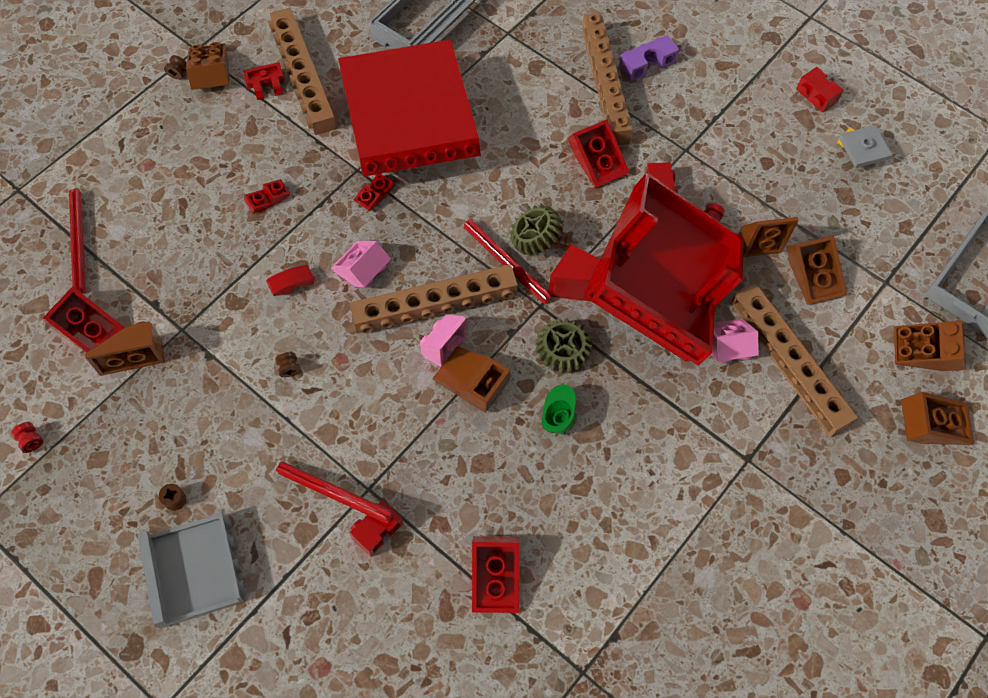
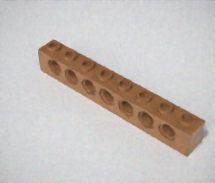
(302, 71)
(606, 77)
(441, 290)
(791, 368)

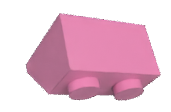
(362, 263)
(444, 338)
(734, 341)

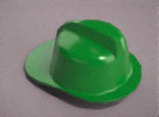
(559, 410)

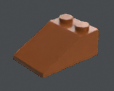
(767, 236)
(817, 269)
(127, 350)
(936, 420)

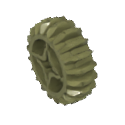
(548, 228)
(565, 355)

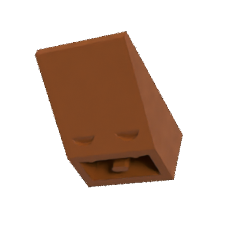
(207, 66)
(931, 346)
(473, 377)

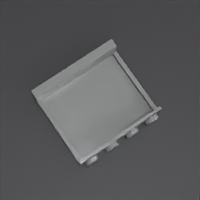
(191, 570)

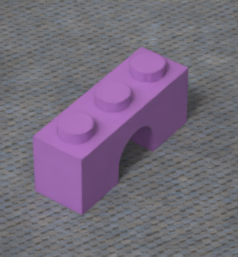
(661, 51)

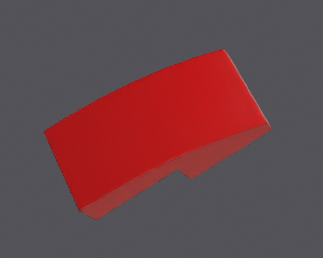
(375, 192)
(267, 197)
(285, 281)

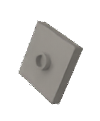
(865, 146)

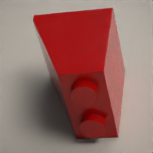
(573, 274)

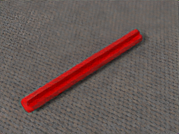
(76, 237)
(505, 259)
(334, 492)

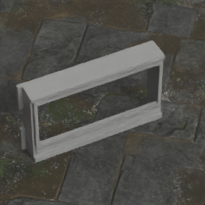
(428, 34)
(950, 302)

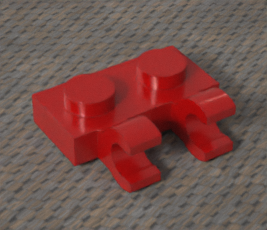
(263, 76)

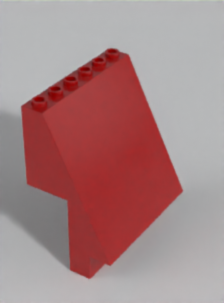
(408, 108)
(667, 270)

